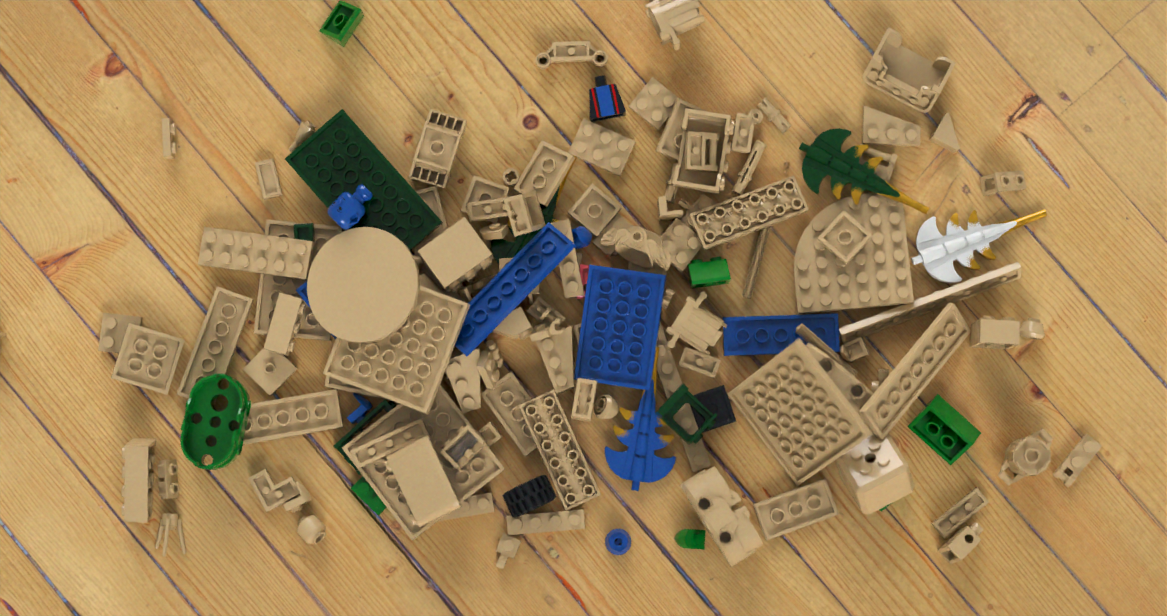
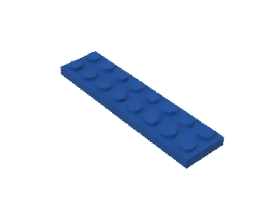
(512, 285)

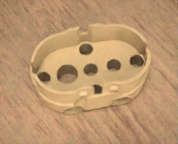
(850, 387)
(728, 528)

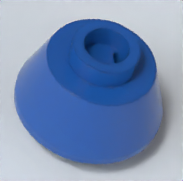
(613, 546)

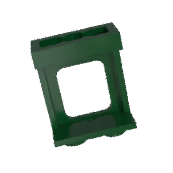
(674, 404)

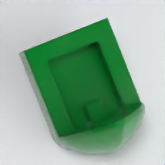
(691, 539)

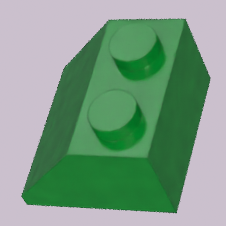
(708, 273)

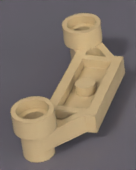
(571, 52)

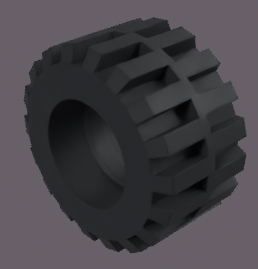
(529, 496)

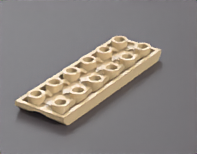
(749, 212)
(559, 449)

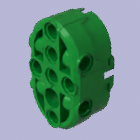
(196, 436)

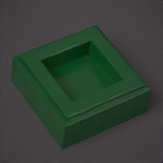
(304, 231)

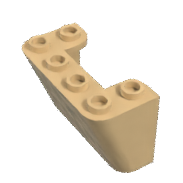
(712, 123)

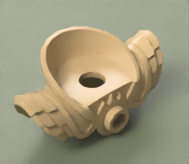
(638, 246)

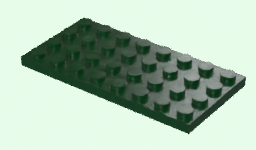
(341, 159)

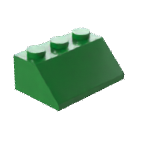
(944, 429)

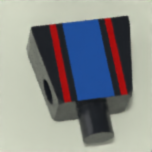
(605, 101)

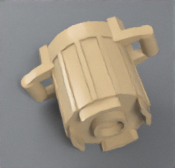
(673, 18)
(696, 325)
(1026, 457)

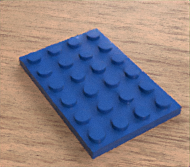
(620, 327)

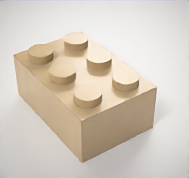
(995, 333)

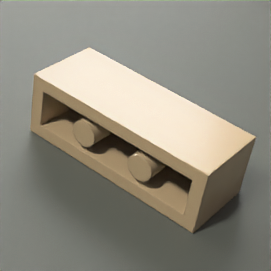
(284, 324)

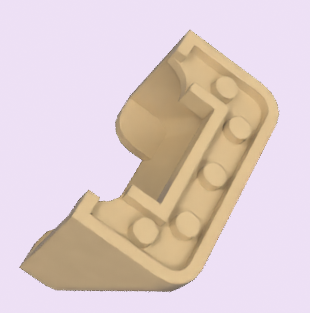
(906, 73)
(423, 481)

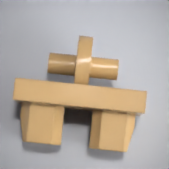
(544, 312)

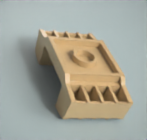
(437, 148)

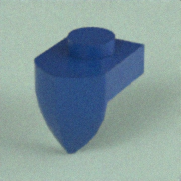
(581, 236)
(359, 413)

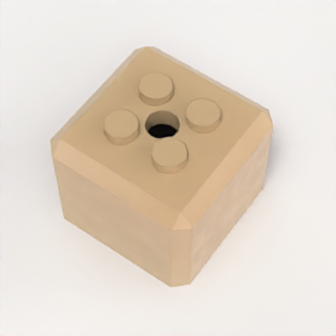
(877, 482)

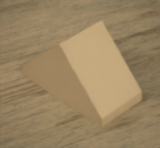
(945, 135)

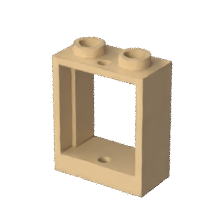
(528, 213)
(584, 391)

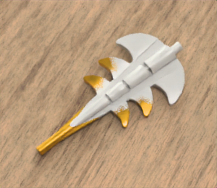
(940, 251)

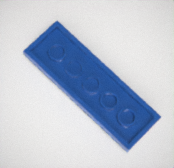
(775, 333)

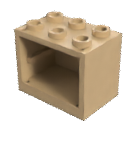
(456, 255)

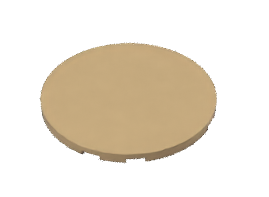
(363, 285)

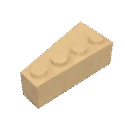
(138, 480)

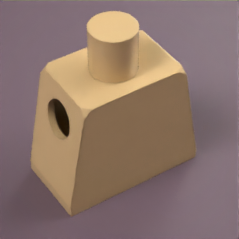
(961, 543)

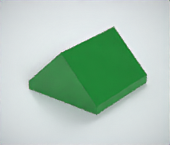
(342, 22)

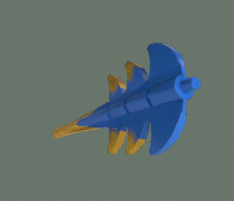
(639, 461)

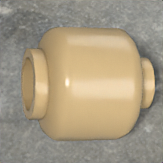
(311, 529)

